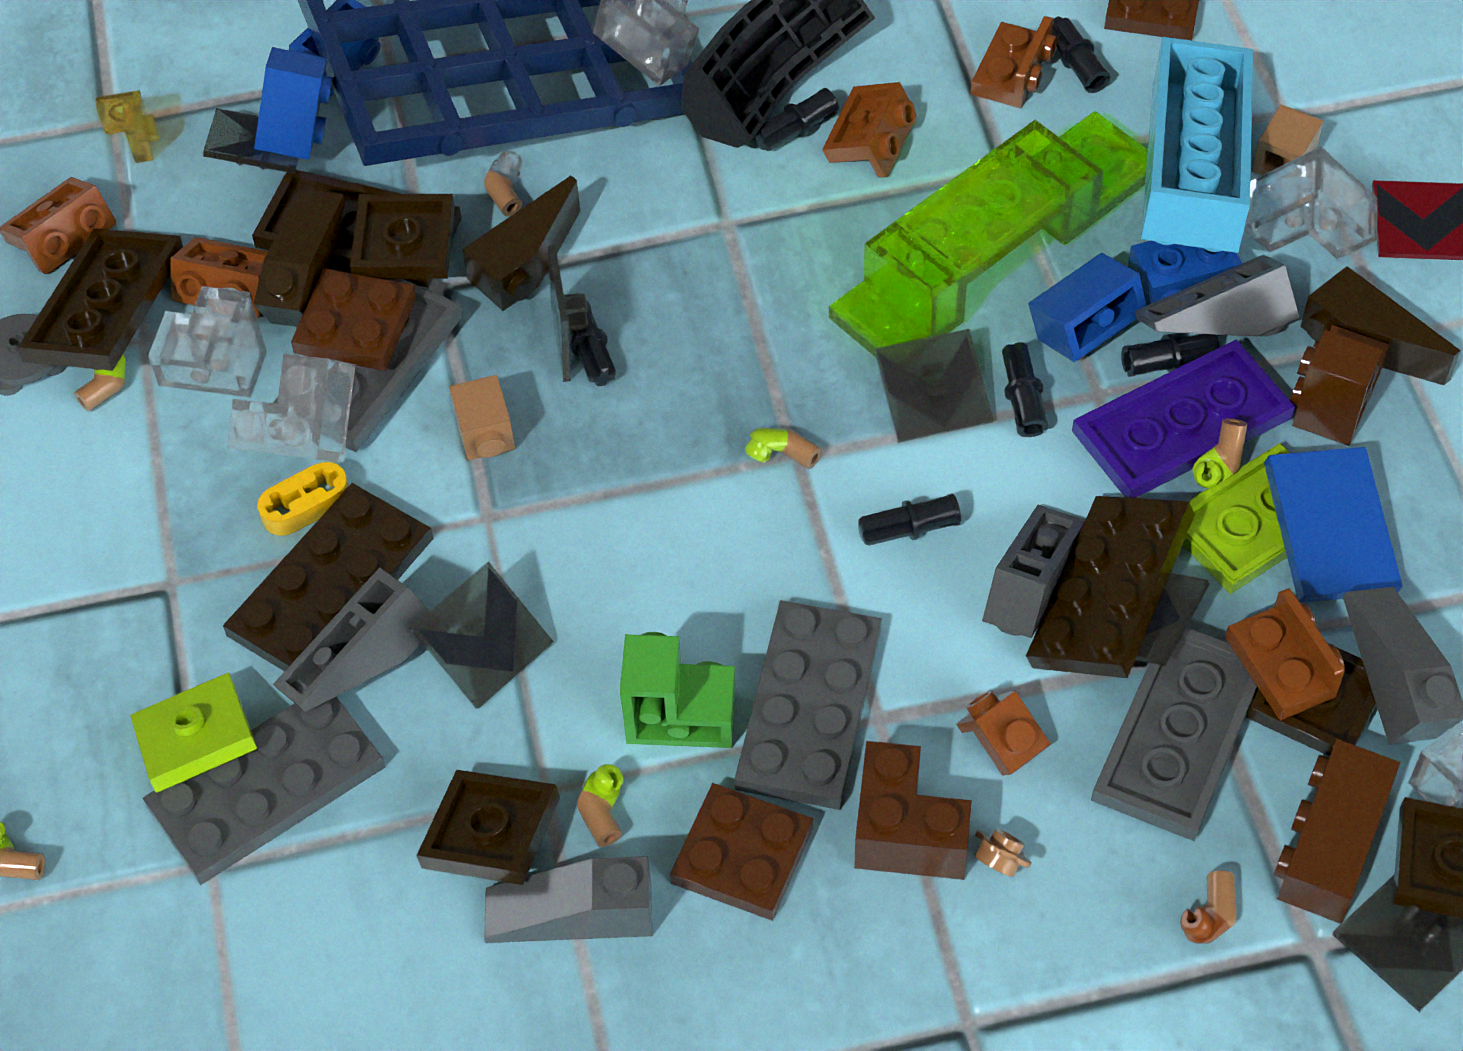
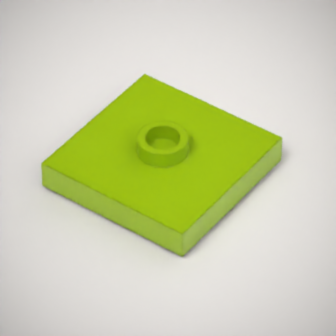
(192, 732)

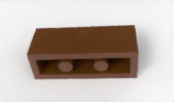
(1335, 830)

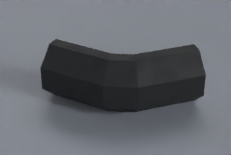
(760, 59)

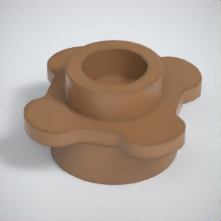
(1001, 852)

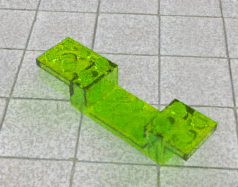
(1026, 184)

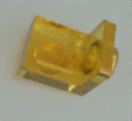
(128, 114)

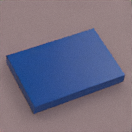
(1331, 523)

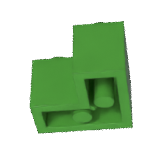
(674, 700)

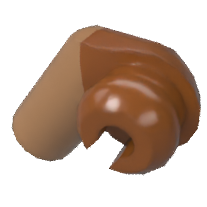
(1215, 916)

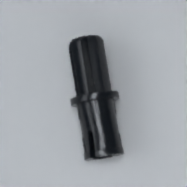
(1079, 55)
(797, 120)
(592, 351)
(1166, 353)
(1024, 391)
(909, 520)

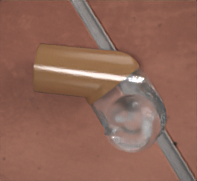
(501, 181)

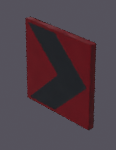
(1419, 219)

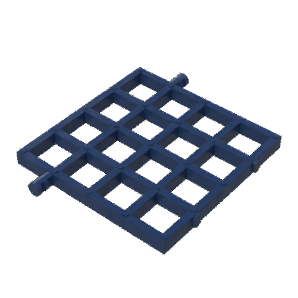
(501, 62)

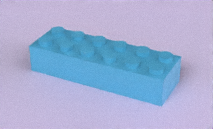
(1199, 146)

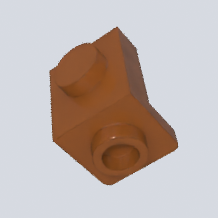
(1004, 729)

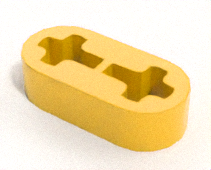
(302, 498)

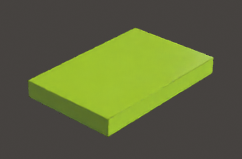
(1237, 526)

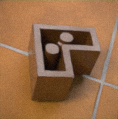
(1337, 383)
(904, 829)

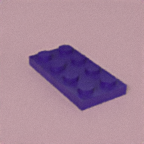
(1179, 417)

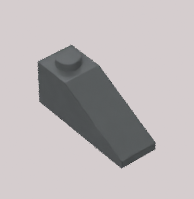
(1238, 302)
(1031, 571)
(356, 644)
(1404, 667)
(573, 903)

